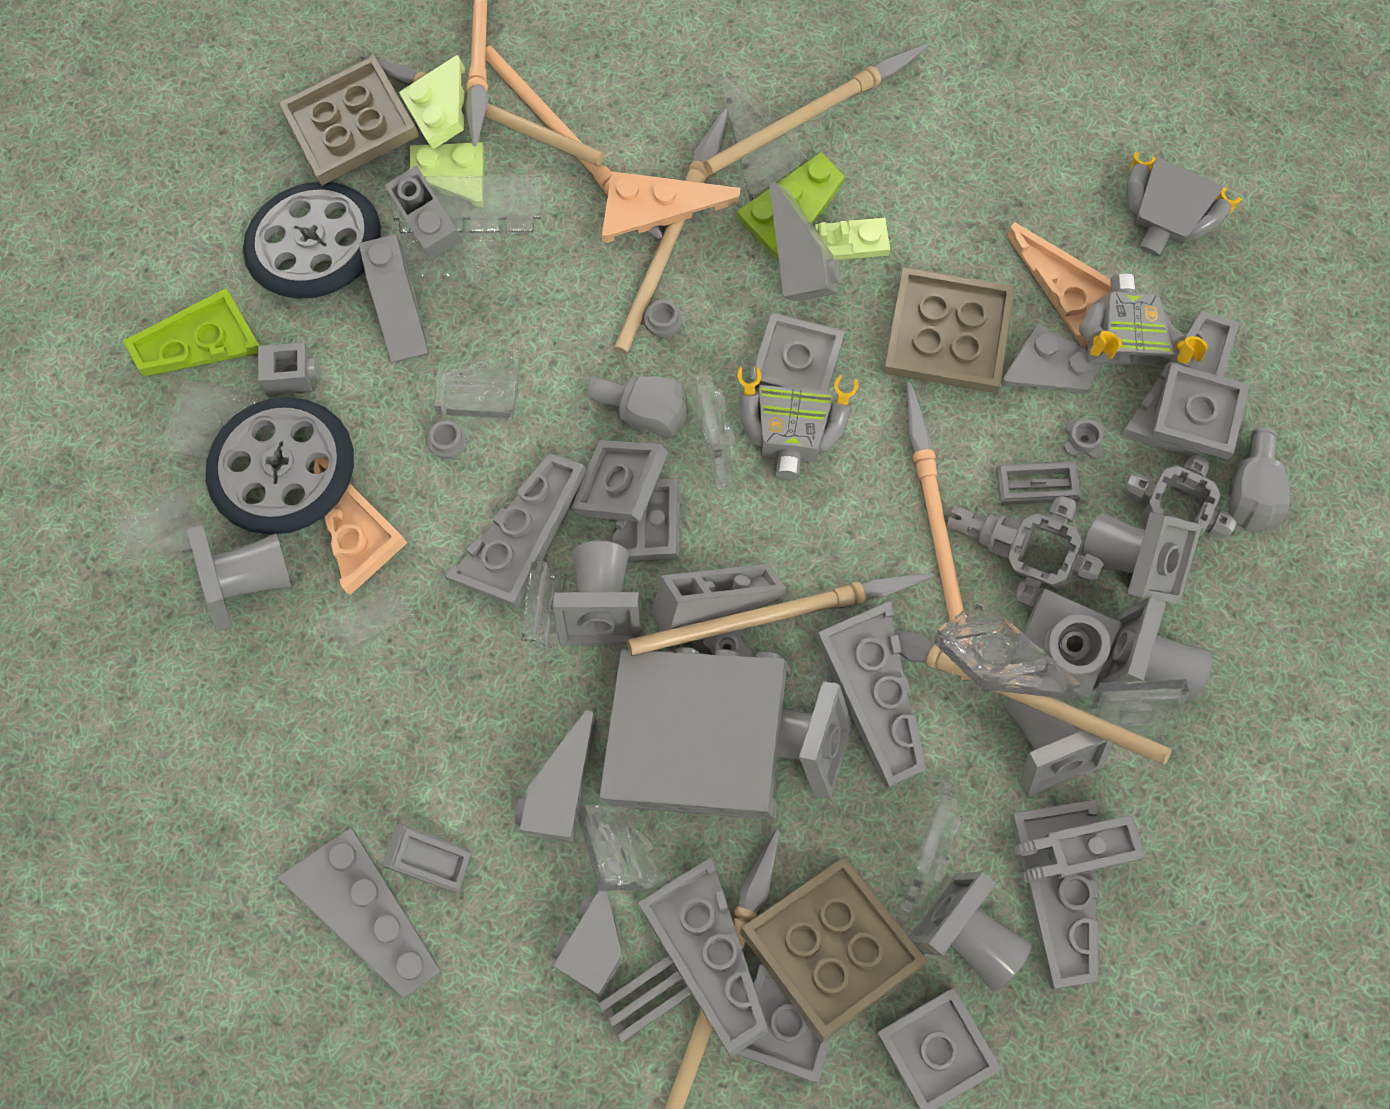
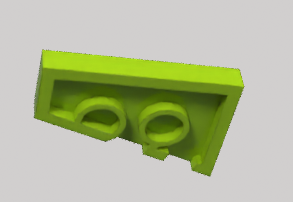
(811, 186)
(193, 337)

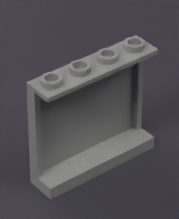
(695, 733)

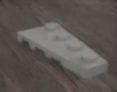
(1219, 335)
(520, 533)
(871, 677)
(359, 906)
(1063, 906)
(704, 946)

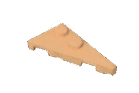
(650, 201)
(1064, 279)
(359, 535)

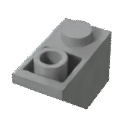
(423, 212)
(593, 948)

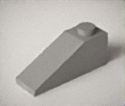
(804, 259)
(394, 297)
(713, 594)
(558, 788)

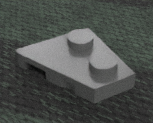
(1051, 364)
(658, 531)

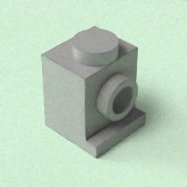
(276, 368)

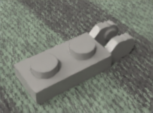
(1084, 849)

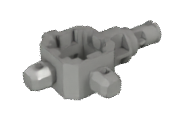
(1187, 480)
(1011, 537)

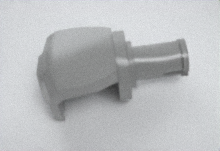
(644, 402)
(1260, 486)

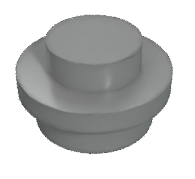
(663, 318)
(446, 439)

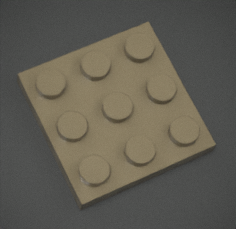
(348, 120)
(949, 330)
(833, 948)

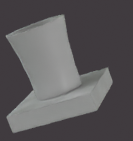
(1155, 556)
(236, 572)
(599, 608)
(1056, 620)
(1143, 654)
(818, 738)
(1058, 748)
(975, 935)

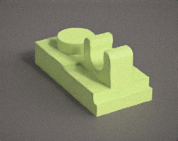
(855, 238)

